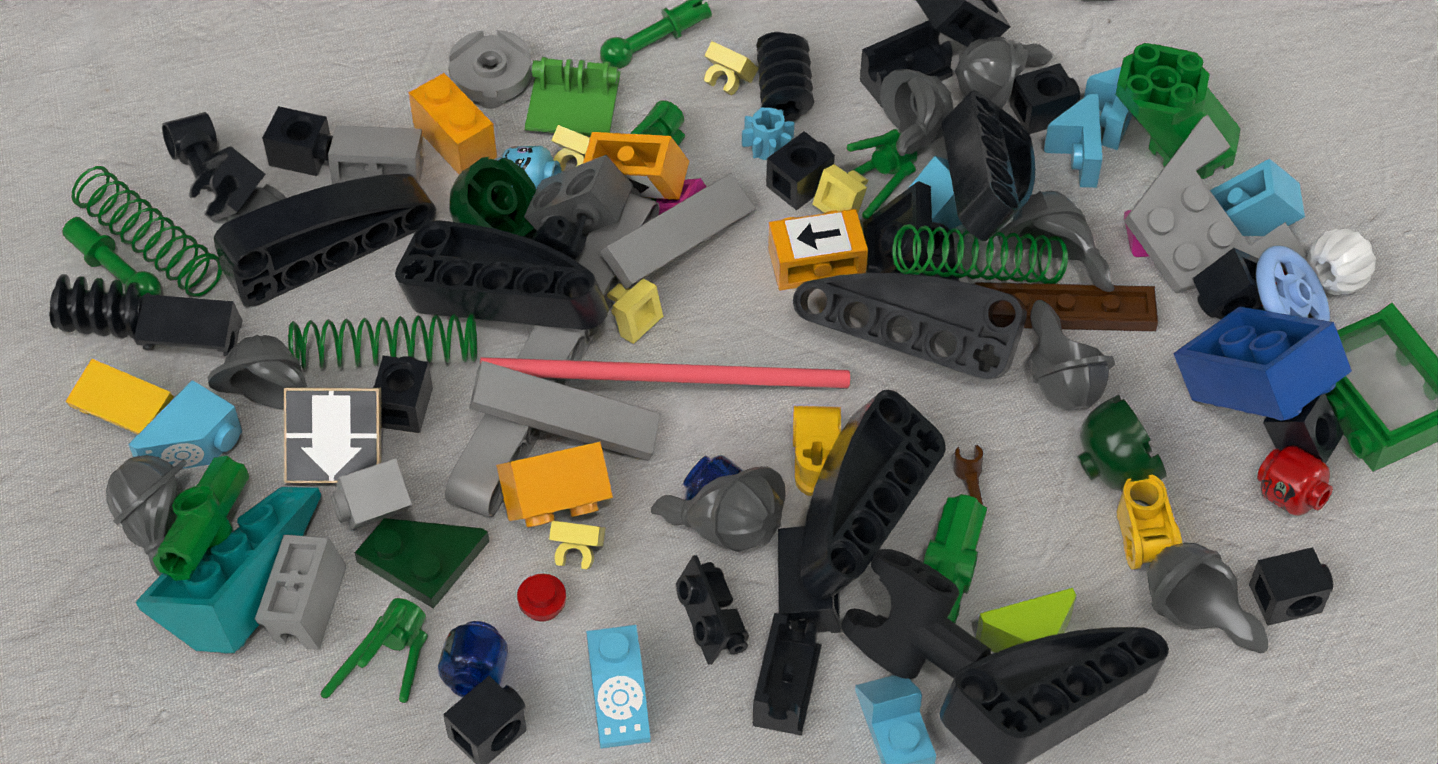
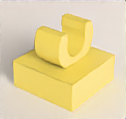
(728, 63)
(572, 144)
(840, 190)
(636, 309)
(578, 537)

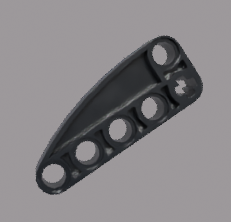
(988, 164)
(317, 233)
(497, 278)
(931, 306)
(865, 490)
(1049, 690)

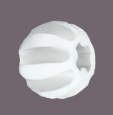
(1342, 261)

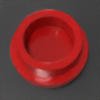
(541, 597)

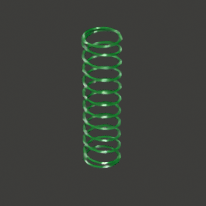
(165, 248)
(975, 253)
(470, 338)

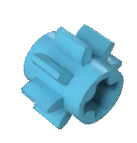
(766, 132)

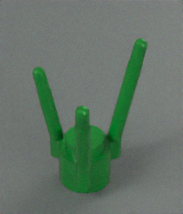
(663, 120)
(886, 161)
(395, 629)

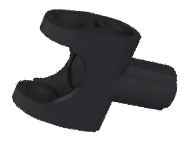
(916, 623)

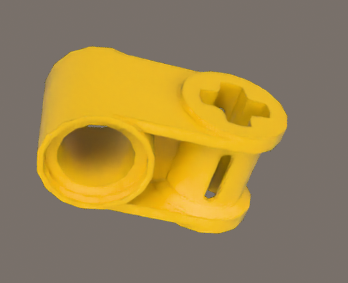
(813, 438)
(1146, 528)

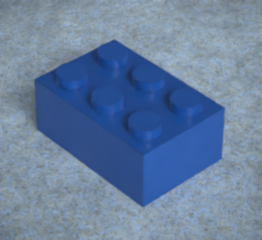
(1263, 362)

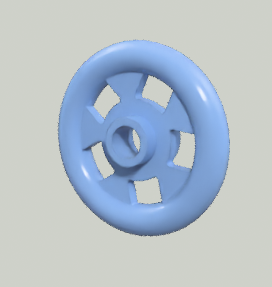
(1294, 293)

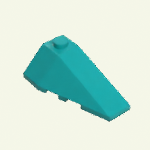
(223, 595)

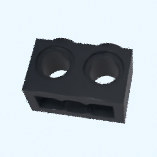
(965, 19)

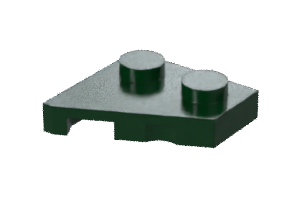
(421, 555)

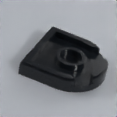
(880, 229)

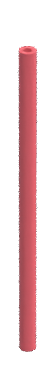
(676, 373)

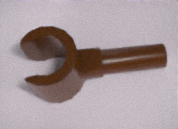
(970, 471)

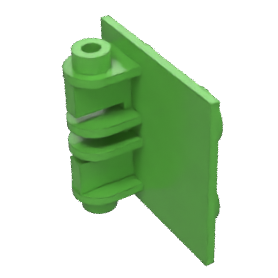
(572, 96)

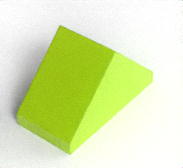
(1026, 620)

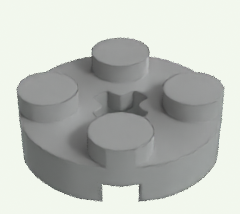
(492, 85)

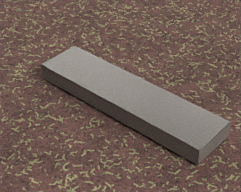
(677, 231)
(564, 410)

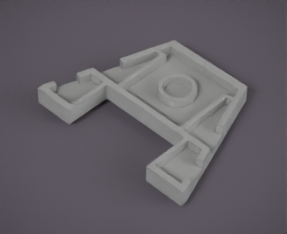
(1183, 221)

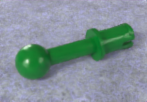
(674, 21)
(100, 250)

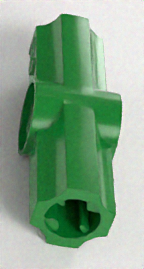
(201, 518)
(956, 542)

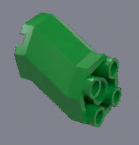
(1169, 96)

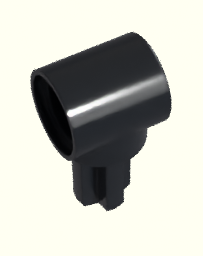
(191, 141)

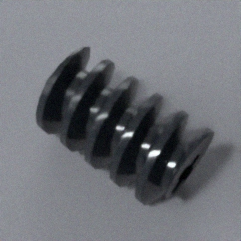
(785, 74)
(95, 308)

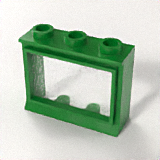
(1391, 393)

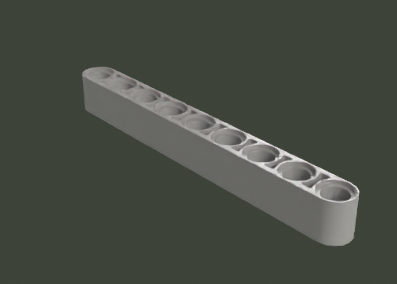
(496, 441)

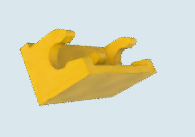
(117, 397)

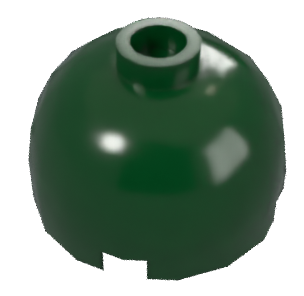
(486, 199)
(1117, 446)

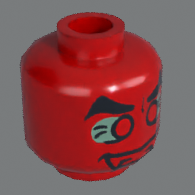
(1295, 480)

